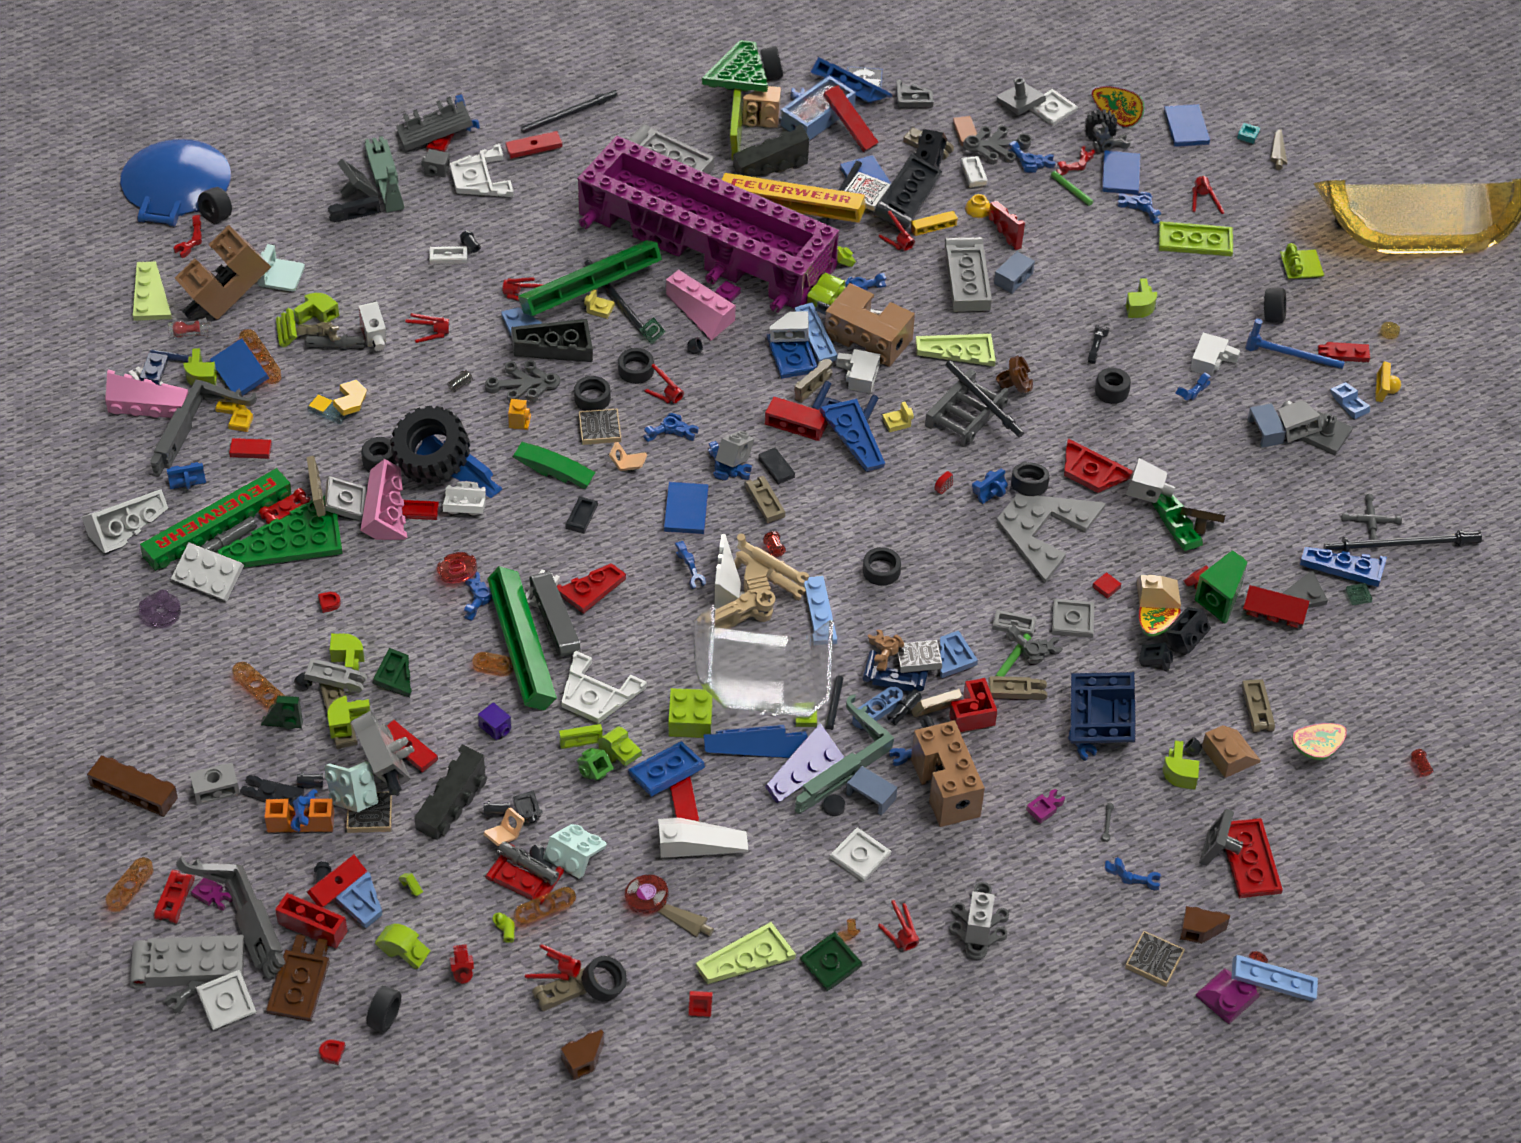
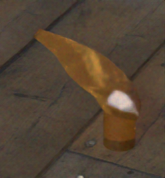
(851, 931)

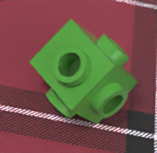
(594, 764)

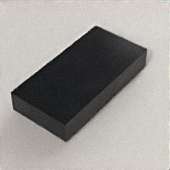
(776, 465)
(581, 515)

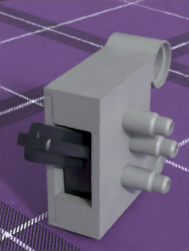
(383, 751)

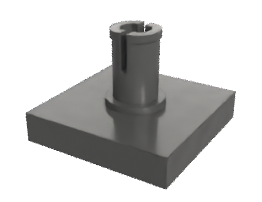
(1021, 97)
(356, 180)
(1331, 436)
(1218, 838)

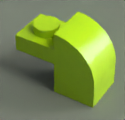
(1141, 303)
(318, 306)
(199, 370)
(346, 649)
(342, 713)
(619, 746)
(1180, 771)
(402, 941)

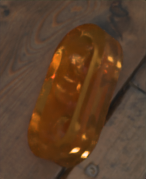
(492, 664)

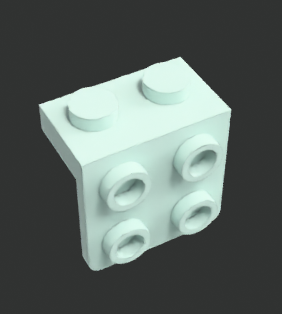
(282, 274)
(351, 787)
(572, 849)

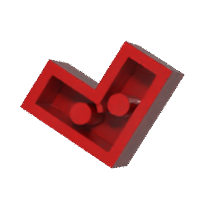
(976, 709)

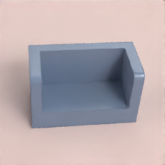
(1014, 272)
(1268, 424)
(873, 787)

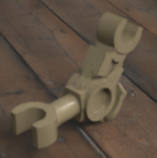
(322, 329)

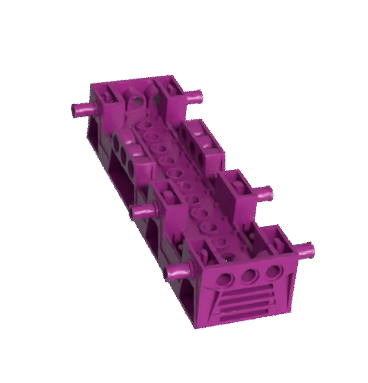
(698, 211)

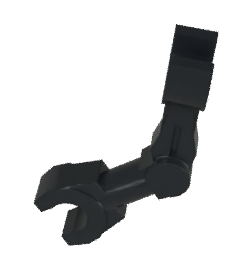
(1099, 333)

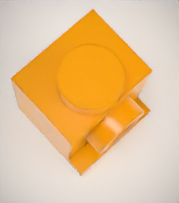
(519, 414)

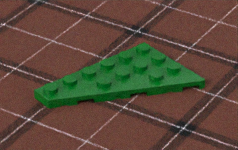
(738, 69)
(289, 539)

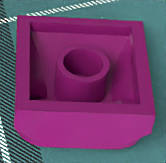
(1227, 996)

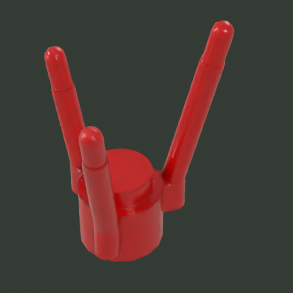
(1203, 187)
(904, 240)
(512, 286)
(440, 326)
(672, 392)
(907, 936)
(567, 966)

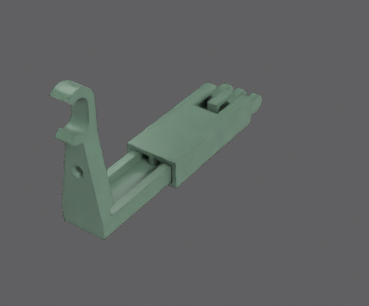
(384, 173)
(844, 770)

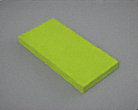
(736, 122)
(1195, 238)

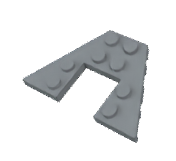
(1028, 514)

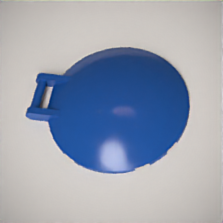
(170, 176)

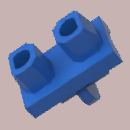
(186, 475)
(992, 485)

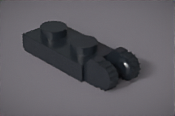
(354, 209)
(270, 790)

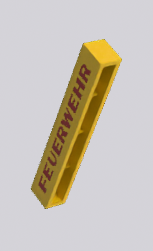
(804, 198)

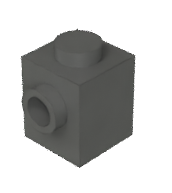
(436, 163)

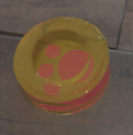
(1390, 330)

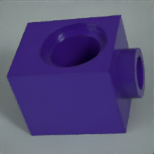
(494, 721)

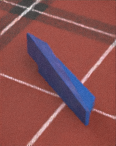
(863, 88)
(472, 471)
(755, 741)

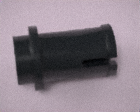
(468, 239)
(307, 780)
(495, 809)
(321, 869)

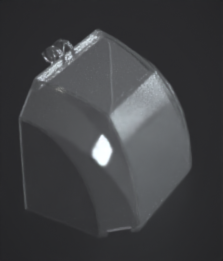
(763, 669)

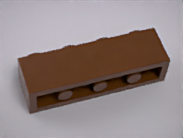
(132, 785)

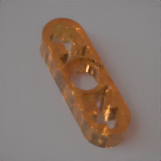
(130, 875)
(557, 893)

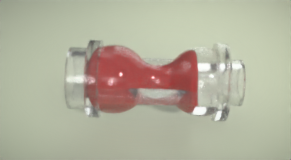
(191, 328)

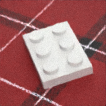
(207, 572)

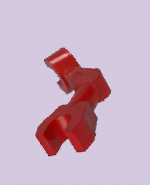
(1084, 157)
(184, 247)

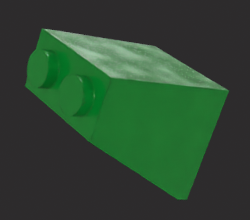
(1221, 585)

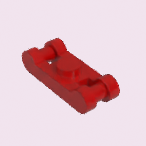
(284, 506)
(174, 896)

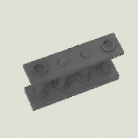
(958, 393)

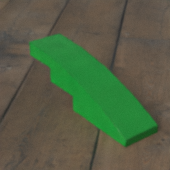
(552, 463)
(1178, 525)

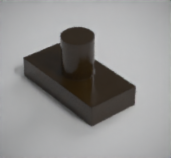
(1202, 518)

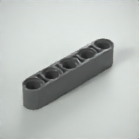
(554, 614)

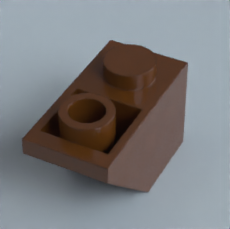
(1202, 924)
(582, 1055)

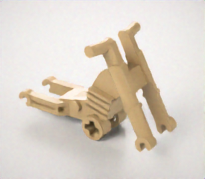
(758, 571)

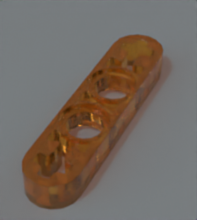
(261, 356)
(253, 675)

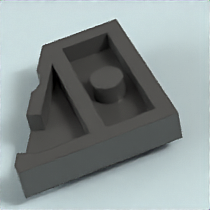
(913, 96)
(1308, 589)

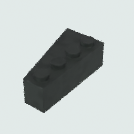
(774, 155)
(554, 340)
(452, 793)

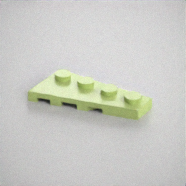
(149, 295)
(962, 348)
(750, 953)

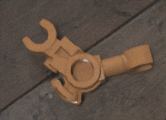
(887, 645)

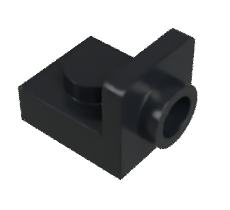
(1156, 654)

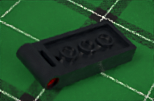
(908, 191)

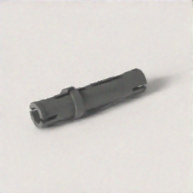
(344, 342)
(229, 536)
(520, 858)

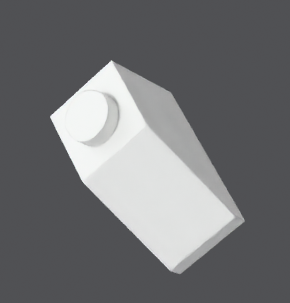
(791, 328)

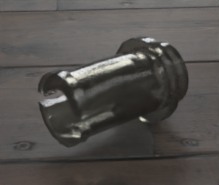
(459, 381)

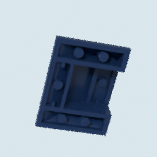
(1103, 707)

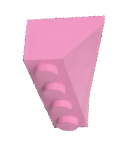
(700, 304)
(142, 397)
(384, 503)

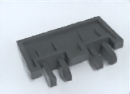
(434, 125)

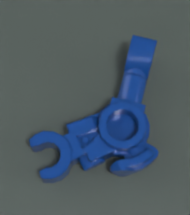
(1031, 162)
(1142, 202)
(878, 281)
(670, 425)
(723, 471)
(481, 594)

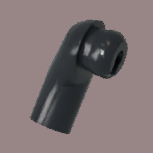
(537, 853)

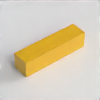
(934, 223)

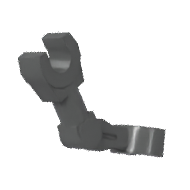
(180, 998)

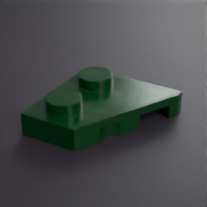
(394, 673)
(284, 713)

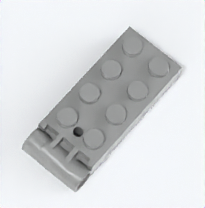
(672, 148)
(967, 274)
(185, 959)

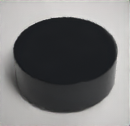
(834, 805)

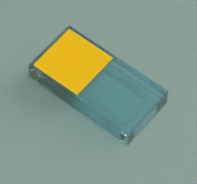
(324, 407)

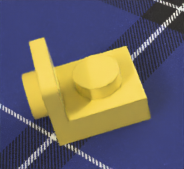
(598, 306)
(898, 419)

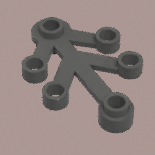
(975, 143)
(545, 381)
(964, 915)

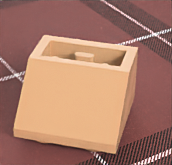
(762, 108)

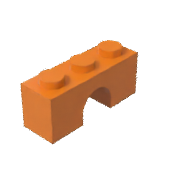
(280, 815)

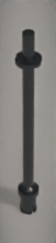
(1459, 538)

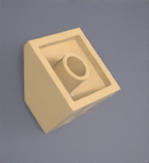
(1158, 592)

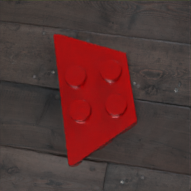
(1093, 468)

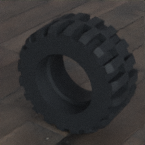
(423, 424)

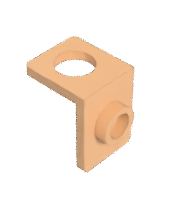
(627, 462)
(504, 831)

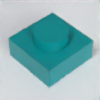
(1248, 133)

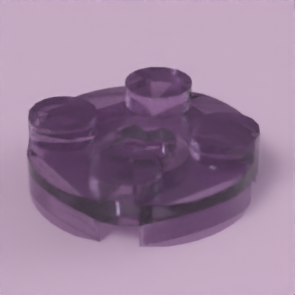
(164, 600)

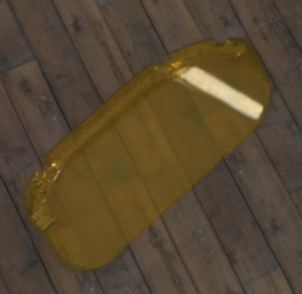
(1425, 215)

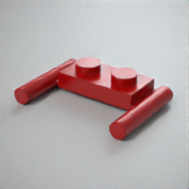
(519, 879)

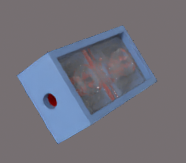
(813, 109)

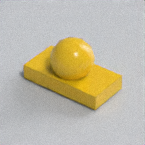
(1385, 382)

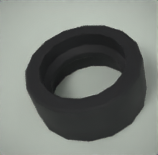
(635, 376)
(592, 382)
(1030, 487)
(881, 578)
(617, 971)
(383, 1008)

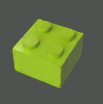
(690, 713)

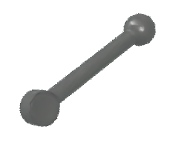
(1106, 836)

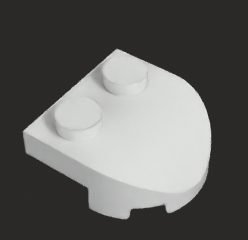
(465, 498)

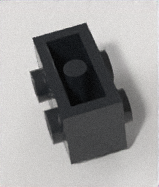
(931, 147)
(1187, 630)

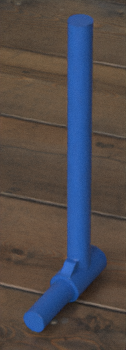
(1254, 342)

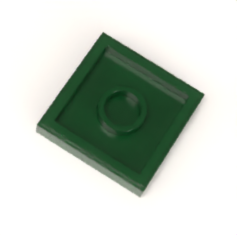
(831, 961)

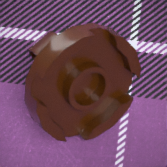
(1016, 375)

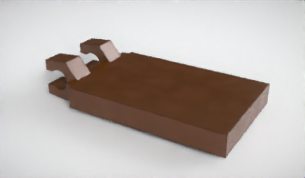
(299, 981)

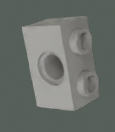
(735, 448)
(208, 791)
(980, 918)

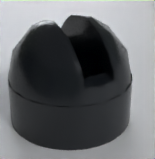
(695, 345)
(301, 682)
(1193, 747)

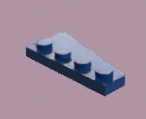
(854, 431)
(1356, 568)

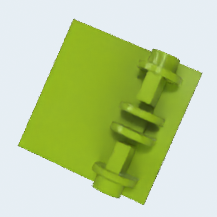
(1301, 263)

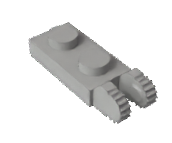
(335, 675)

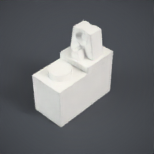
(1211, 353)
(861, 368)

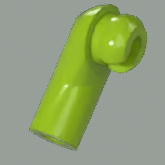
(506, 925)

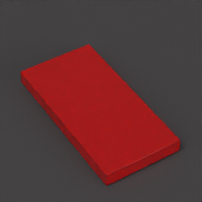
(1254, 865)

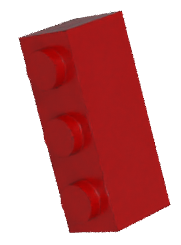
(795, 418)
(1276, 606)
(311, 920)

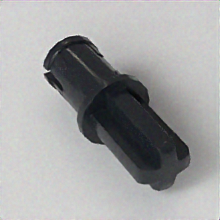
(904, 706)

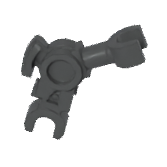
(1106, 142)
(1031, 648)

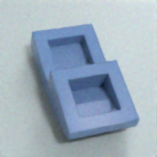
(1348, 399)

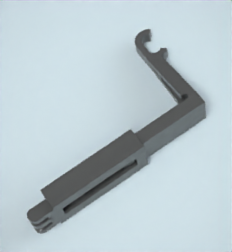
(181, 421)
(250, 915)

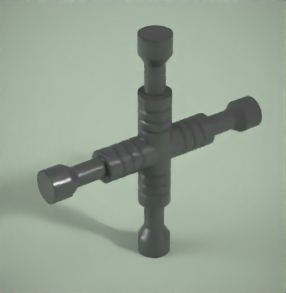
(1371, 518)

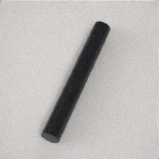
(834, 702)

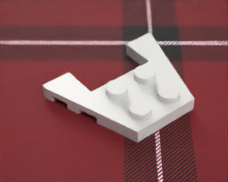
(472, 175)
(594, 698)

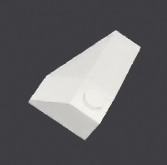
(116, 524)
(727, 578)
(692, 838)

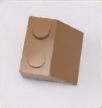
(1229, 750)

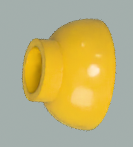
(977, 206)

